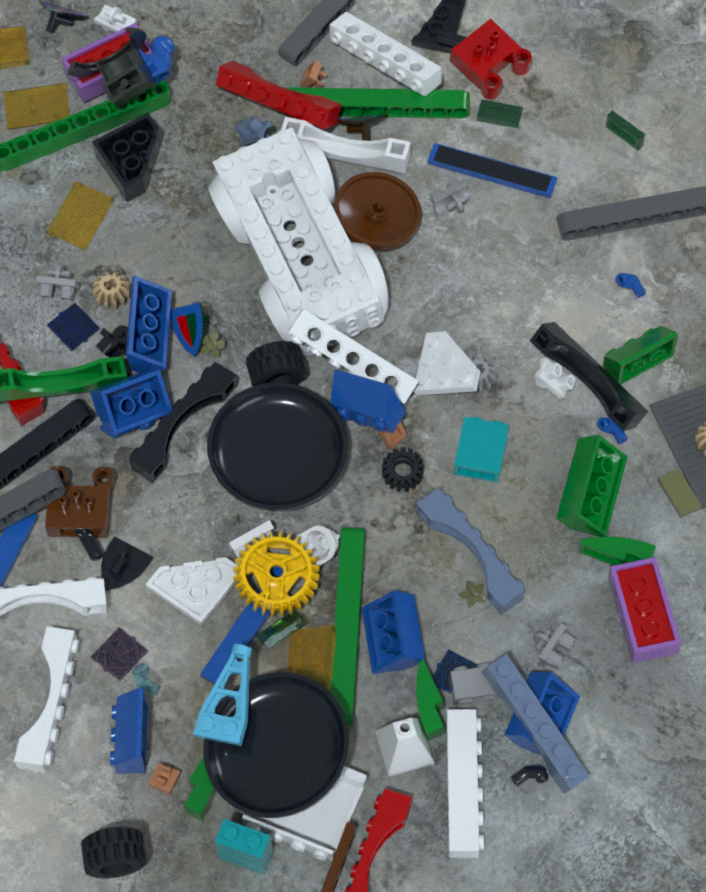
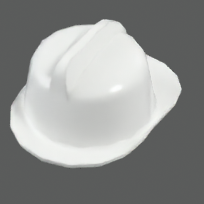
(322, 542)

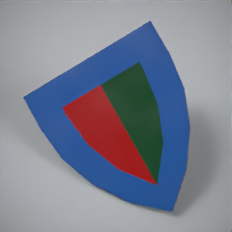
(189, 326)

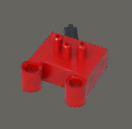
(485, 54)

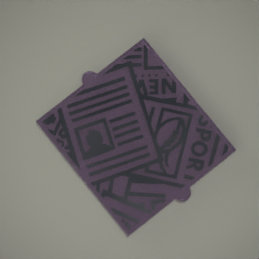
(119, 654)

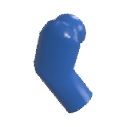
(631, 282)
(607, 425)

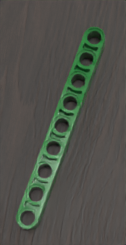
(395, 102)
(74, 132)
(348, 618)

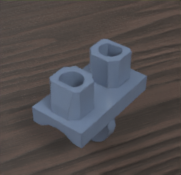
(252, 130)

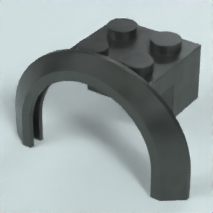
(123, 71)

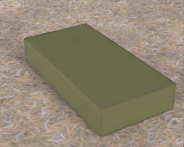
(679, 493)

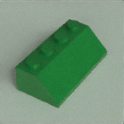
(592, 486)

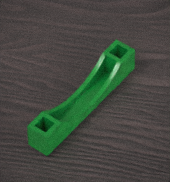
(25, 384)

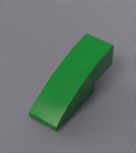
(616, 549)
(429, 703)
(202, 795)

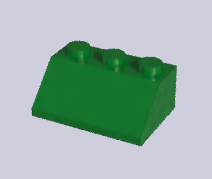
(640, 354)

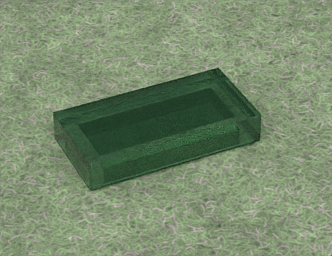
(499, 113)
(625, 130)
(281, 629)

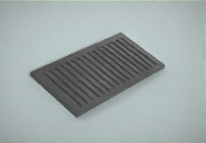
(679, 421)

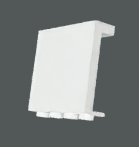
(319, 826)

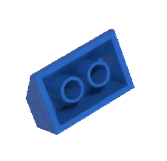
(132, 401)
(366, 401)
(393, 633)
(557, 701)
(129, 733)

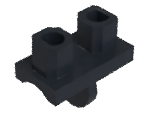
(113, 344)

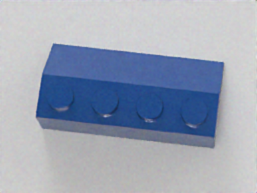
(148, 325)

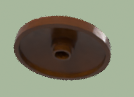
(378, 210)

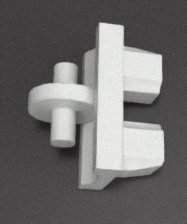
(113, 19)
(552, 378)

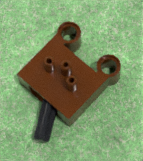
(82, 511)

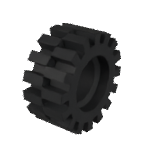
(402, 481)

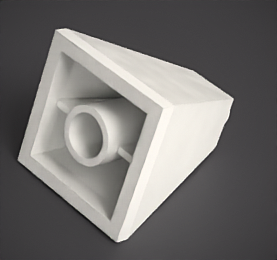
(404, 746)

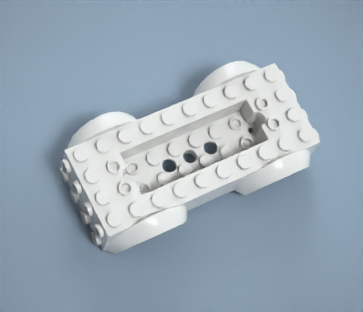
(292, 181)

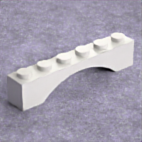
(383, 154)
(81, 596)
(35, 745)

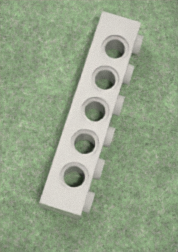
(385, 54)
(305, 321)

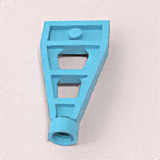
(224, 728)

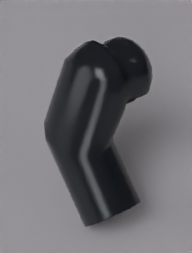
(529, 771)

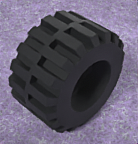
(276, 363)
(113, 852)

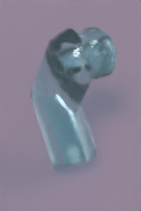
(141, 679)

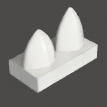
(239, 543)

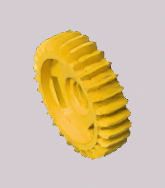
(276, 590)

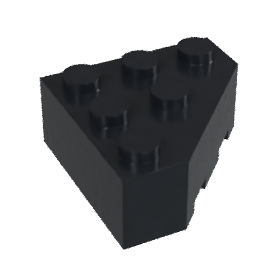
(129, 154)

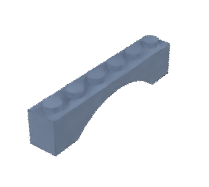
(441, 515)
(556, 752)

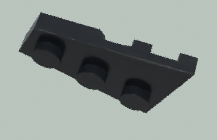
(445, 17)

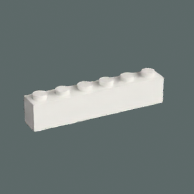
(463, 784)

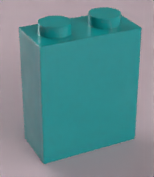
(481, 449)
(244, 846)

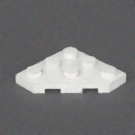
(444, 367)
(194, 586)

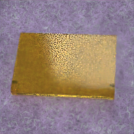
(36, 105)
(80, 215)

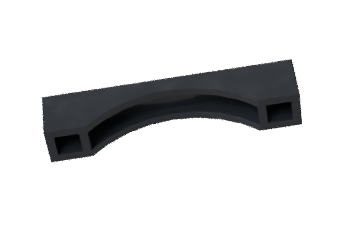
(212, 388)
(616, 400)

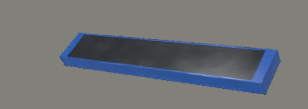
(492, 170)

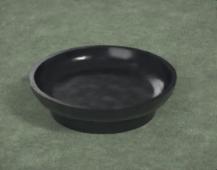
(277, 446)
(289, 750)

